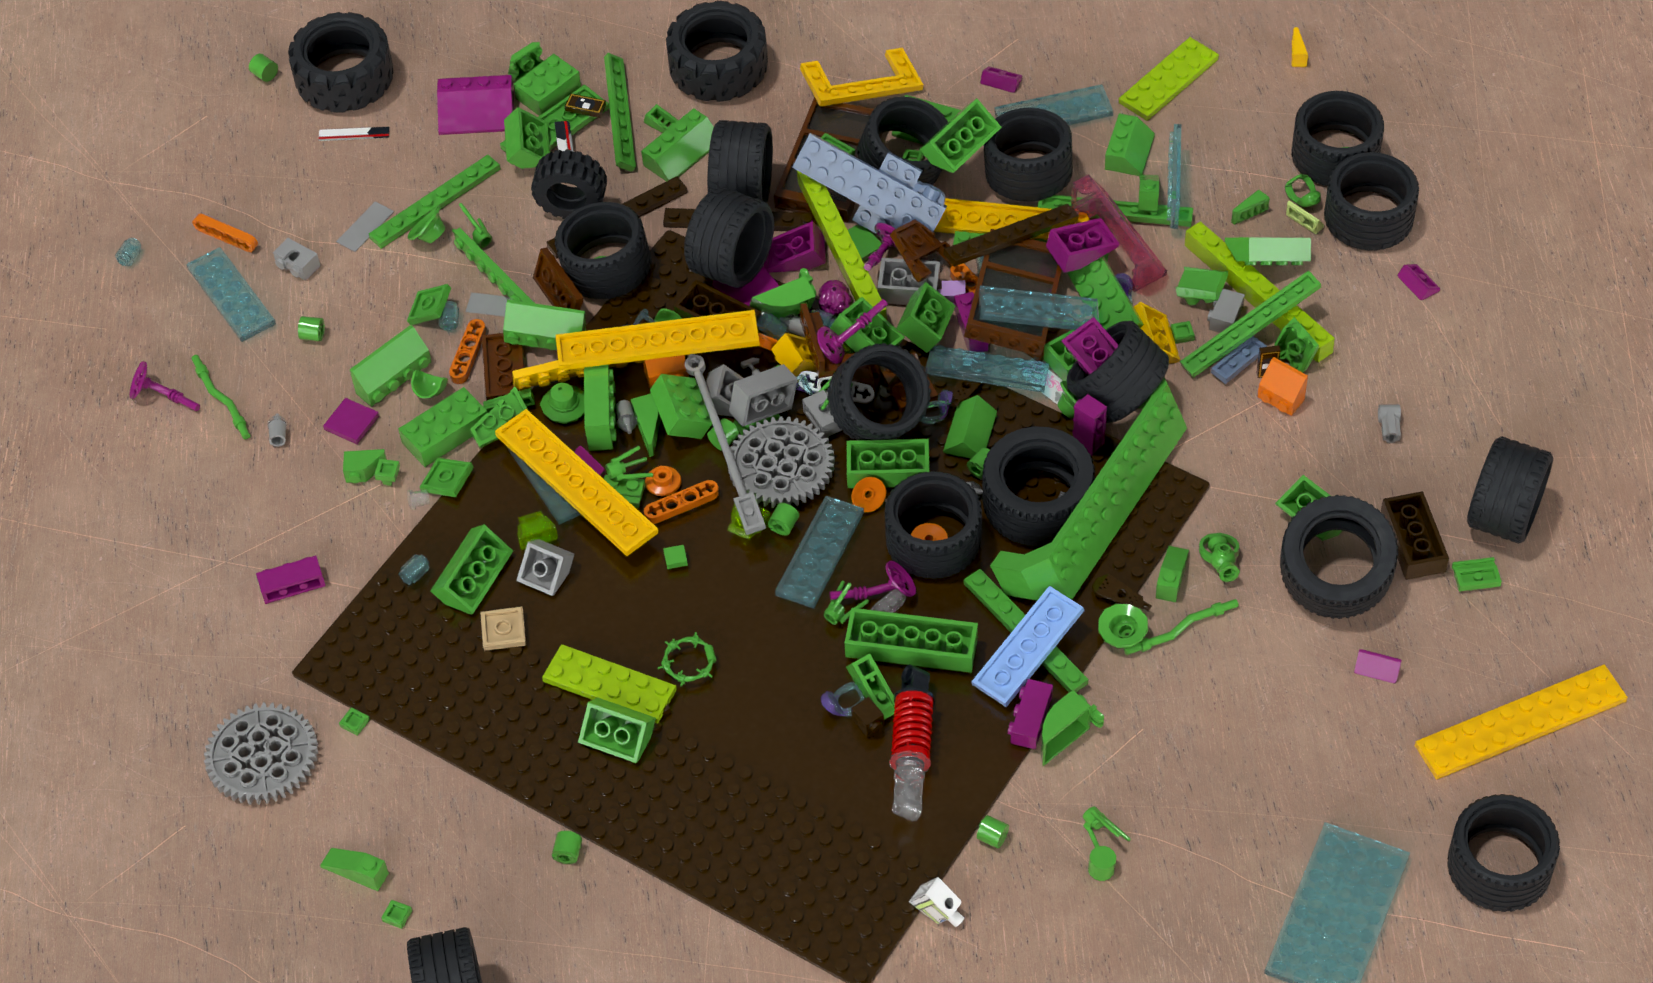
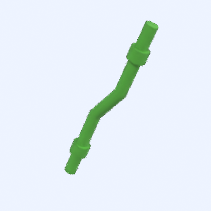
(238, 421)
(1215, 609)

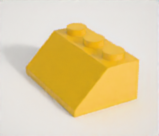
(1158, 329)

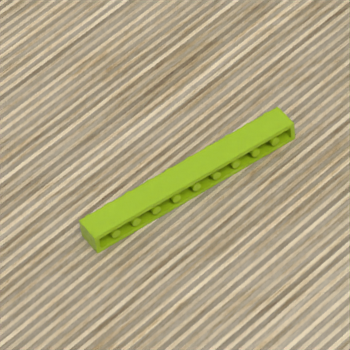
(839, 241)
(1253, 284)

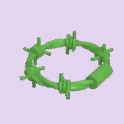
(695, 640)

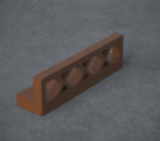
(810, 324)

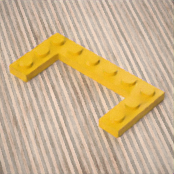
(825, 94)

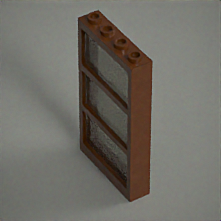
(840, 121)
(1017, 267)

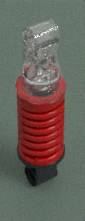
(911, 741)

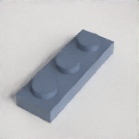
(1237, 360)

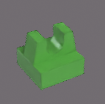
(387, 471)

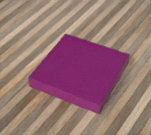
(351, 420)

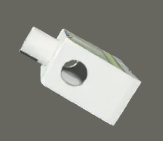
(937, 902)

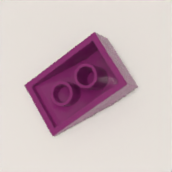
(1080, 244)
(797, 250)
(1090, 345)

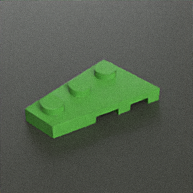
(505, 410)

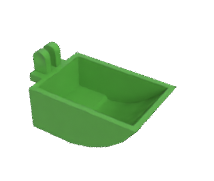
(787, 297)
(1066, 723)

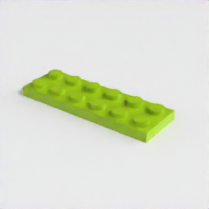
(1168, 78)
(609, 681)

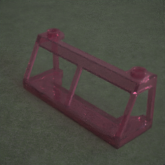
(1147, 265)

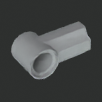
(1389, 417)

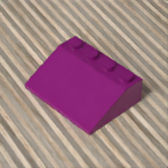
(474, 104)

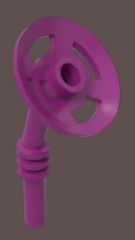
(887, 242)
(837, 340)
(142, 381)
(896, 581)

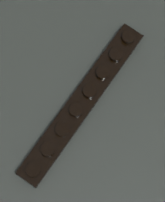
(647, 201)
(782, 220)
(1010, 235)

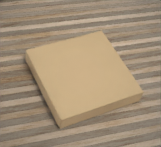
(503, 628)

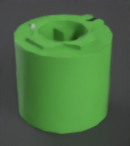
(263, 67)
(311, 328)
(730, 430)
(976, 463)
(783, 519)
(992, 831)
(567, 847)
(1102, 863)

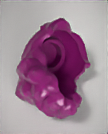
(834, 297)

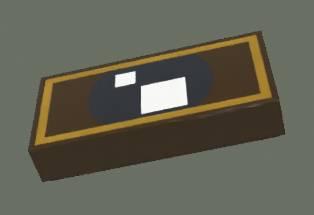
(585, 105)
(1264, 358)

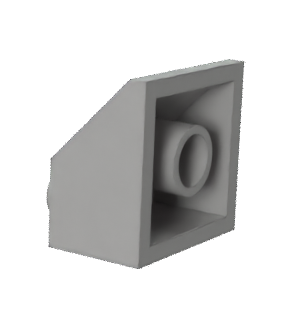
(720, 386)
(544, 566)

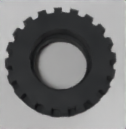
(572, 169)

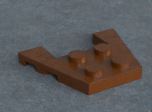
(916, 243)

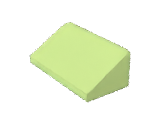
(1303, 218)

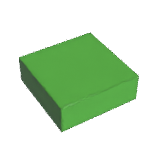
(1182, 332)
(675, 556)
(354, 721)
(396, 914)

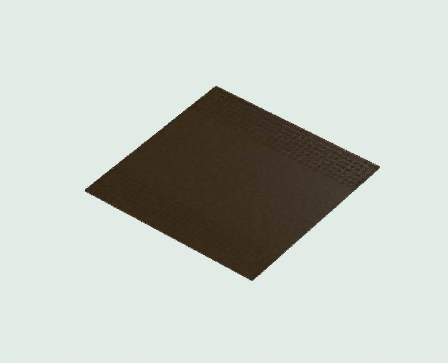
(748, 780)

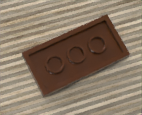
(555, 282)
(499, 362)

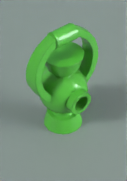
(1222, 555)

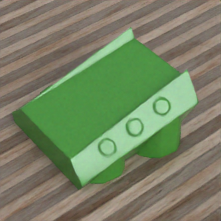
(525, 60)
(1201, 285)
(1297, 345)

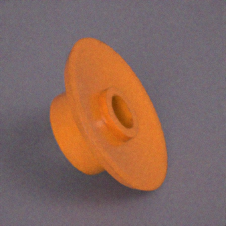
(766, 341)
(664, 481)
(874, 498)
(930, 532)

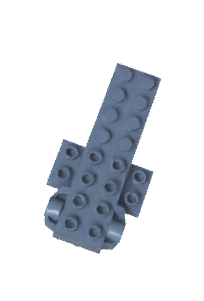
(884, 195)

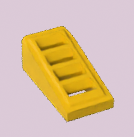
(1299, 52)

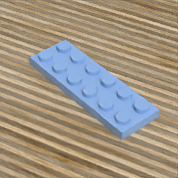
(1027, 646)

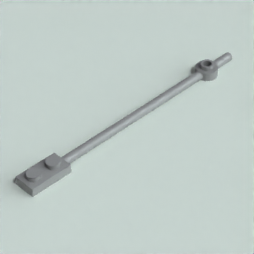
(745, 503)

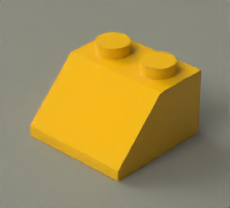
(794, 354)

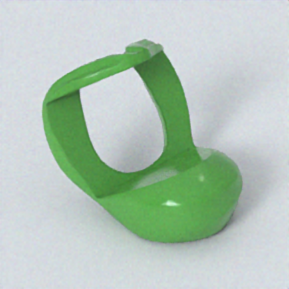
(1309, 199)

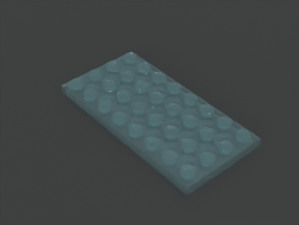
(1337, 909)

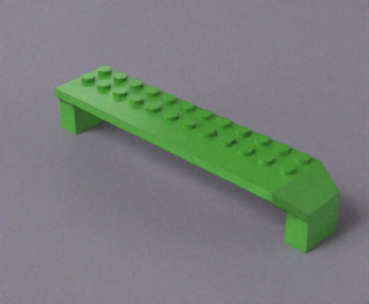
(1103, 508)

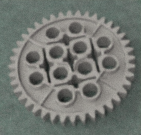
(796, 456)
(264, 780)

